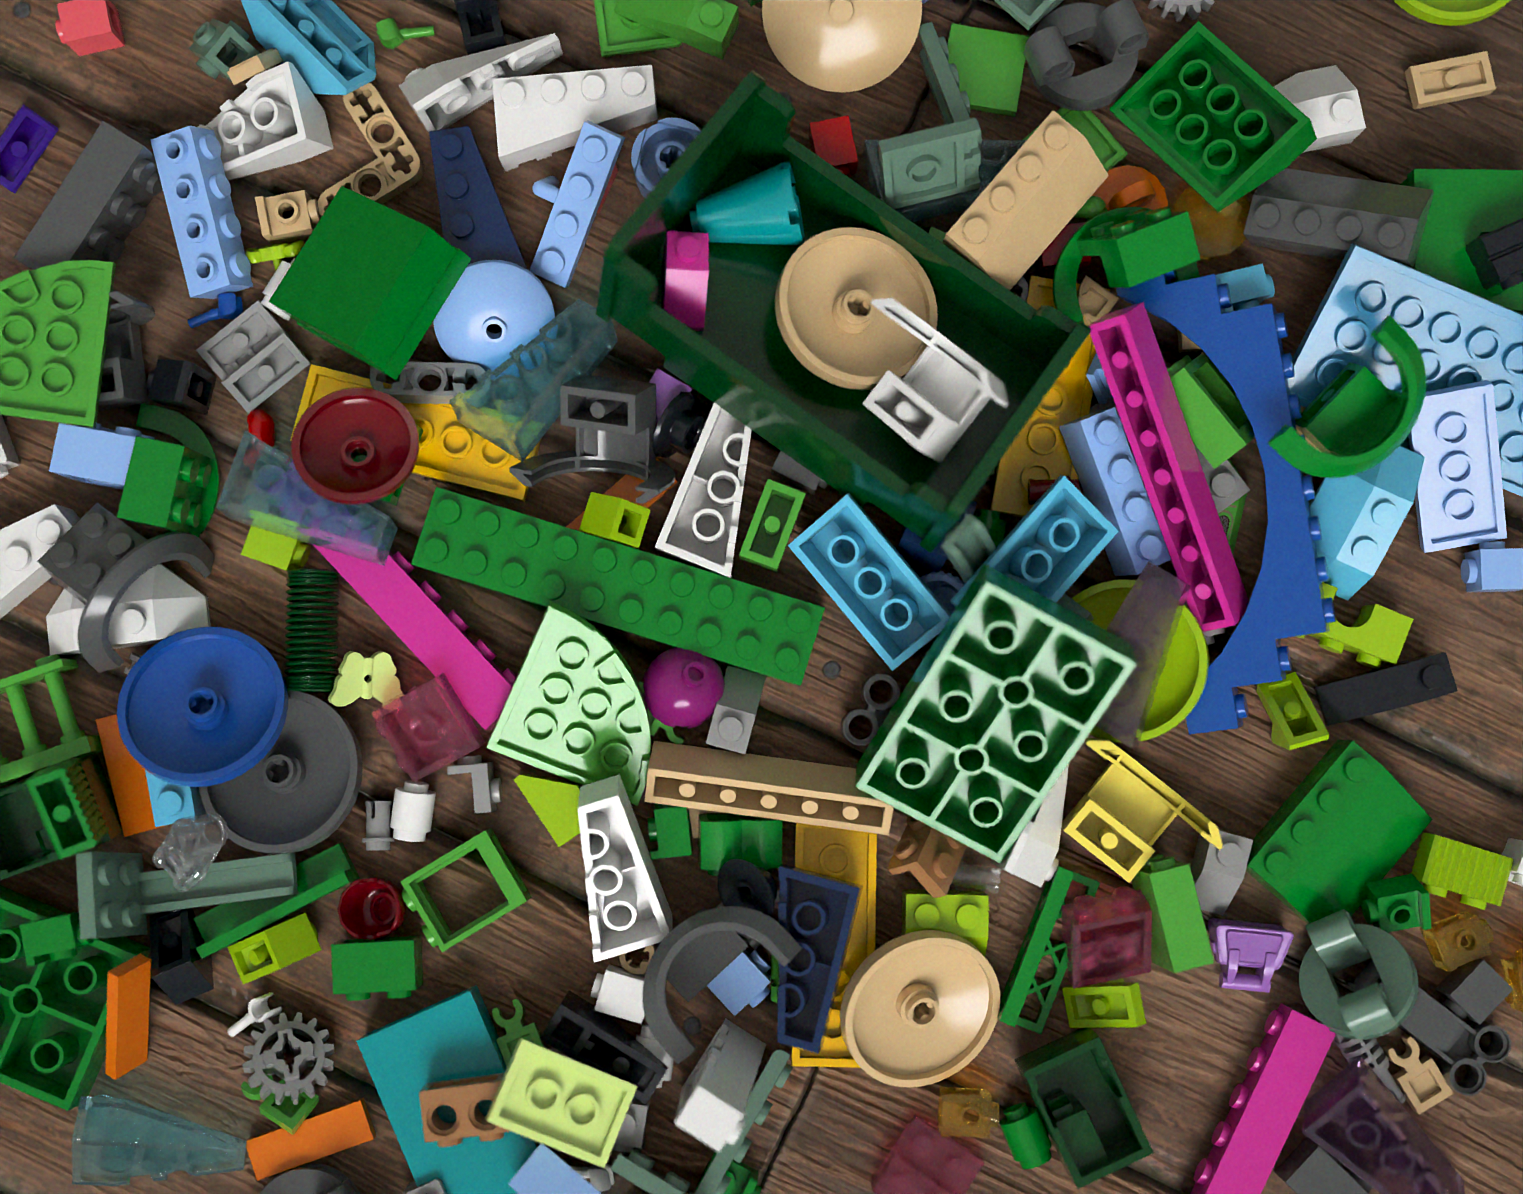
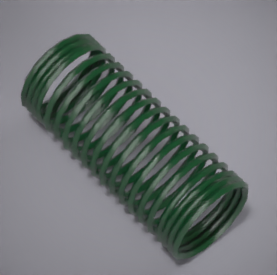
(306, 677)

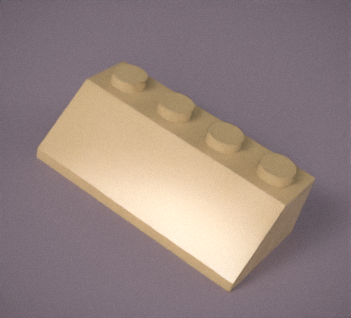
(1028, 202)

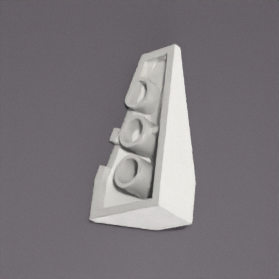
(463, 84)
(1328, 102)

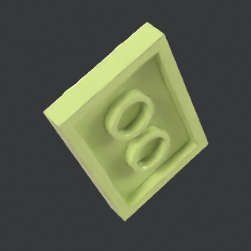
(561, 1102)

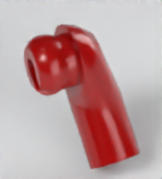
(262, 426)

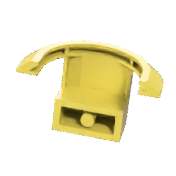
(1129, 812)

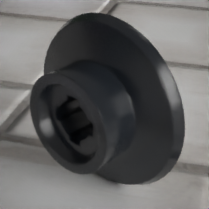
(678, 427)
(747, 886)

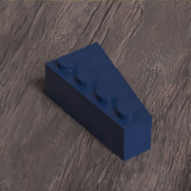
(820, 918)

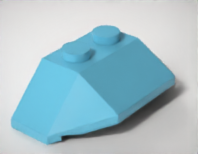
(318, 40)
(1363, 516)

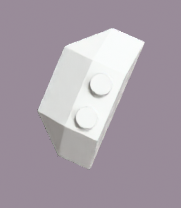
(146, 613)

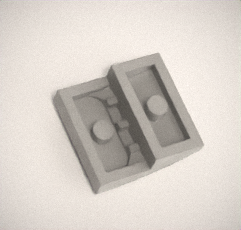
(253, 356)

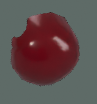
(371, 908)

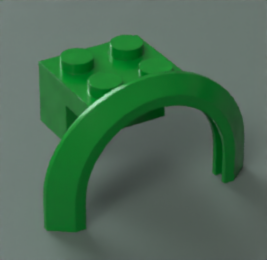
(1133, 249)
(1356, 416)
(171, 482)

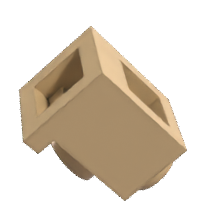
(280, 230)

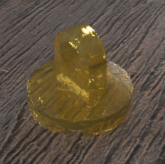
(1214, 231)

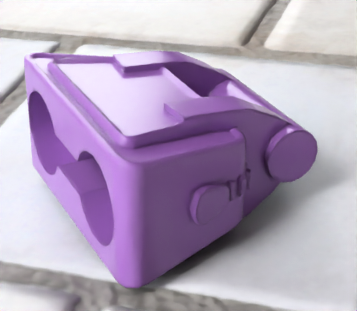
(1248, 945)

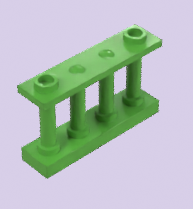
(37, 755)

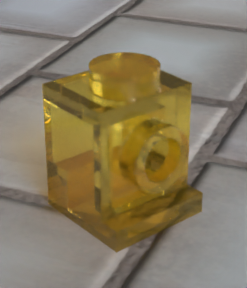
(1445, 940)
(955, 1102)

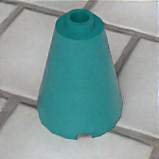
(753, 210)

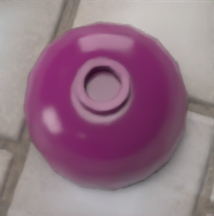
(682, 687)

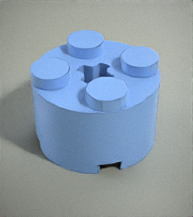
(657, 148)

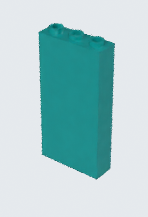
(436, 1045)

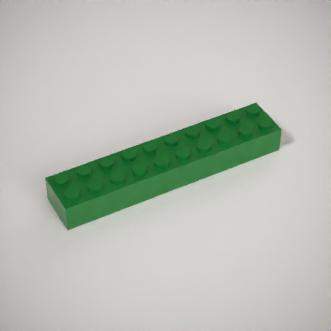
(618, 586)

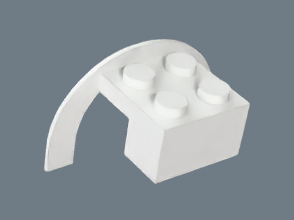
(938, 392)

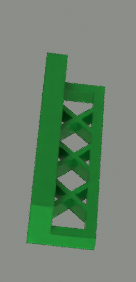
(237, 920)
(1033, 949)

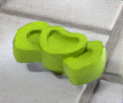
(274, 252)

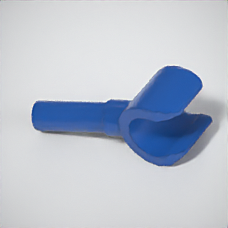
(228, 308)

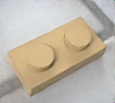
(1450, 80)

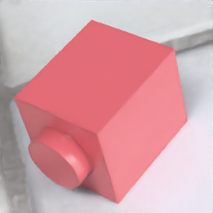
(89, 26)

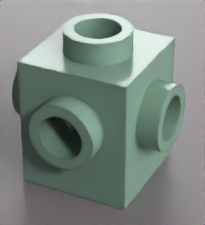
(221, 47)

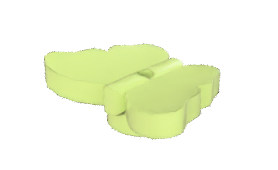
(351, 682)

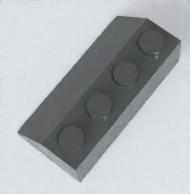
(1330, 212)

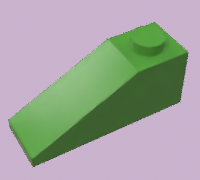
(698, 23)

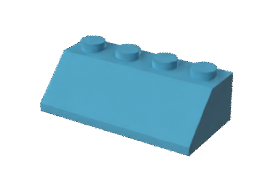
(1051, 543)
(870, 582)

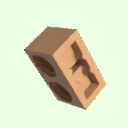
(464, 1098)

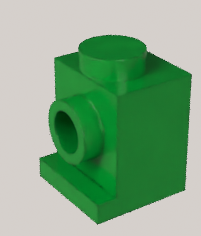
(671, 831)
(1397, 904)
(52, 938)

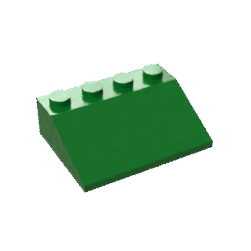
(1214, 119)
(1336, 834)

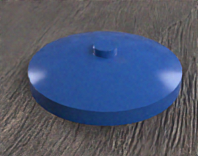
(202, 706)

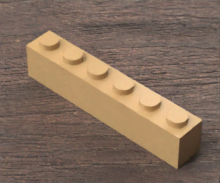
(763, 788)

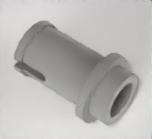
(378, 826)

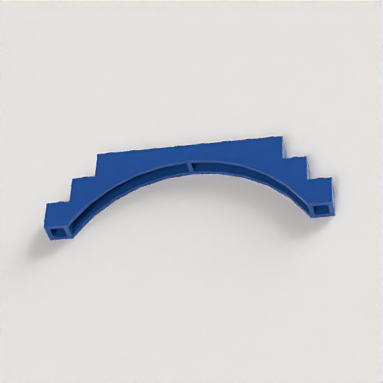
(1289, 587)

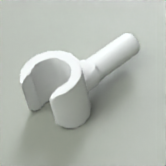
(257, 1012)
(599, 1177)

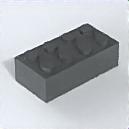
(95, 203)

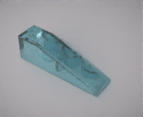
(128, 1140)

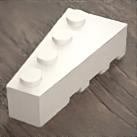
(708, 502)
(23, 546)

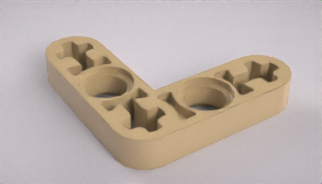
(383, 167)

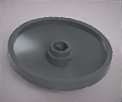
(298, 788)

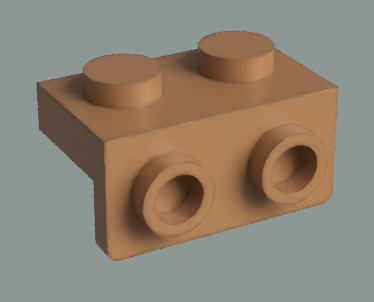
(928, 856)

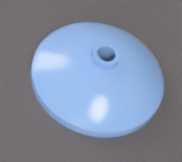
(492, 295)

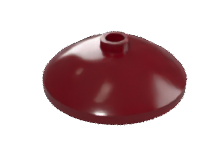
(353, 425)

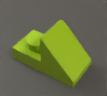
(1292, 713)
(1105, 1005)

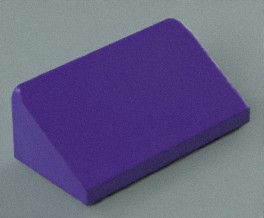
(22, 146)

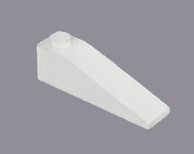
(270, 124)
(1038, 844)

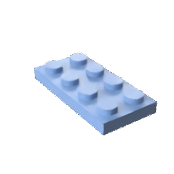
(1461, 476)

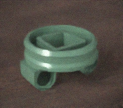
(1368, 1011)

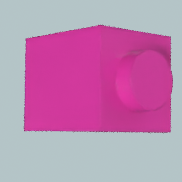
(685, 277)

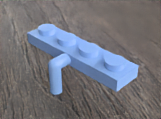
(575, 202)

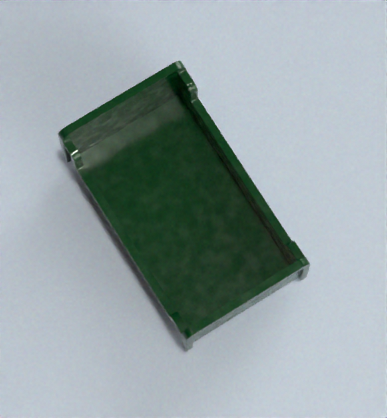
(756, 377)

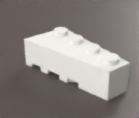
(548, 110)
(620, 878)
(720, 1086)

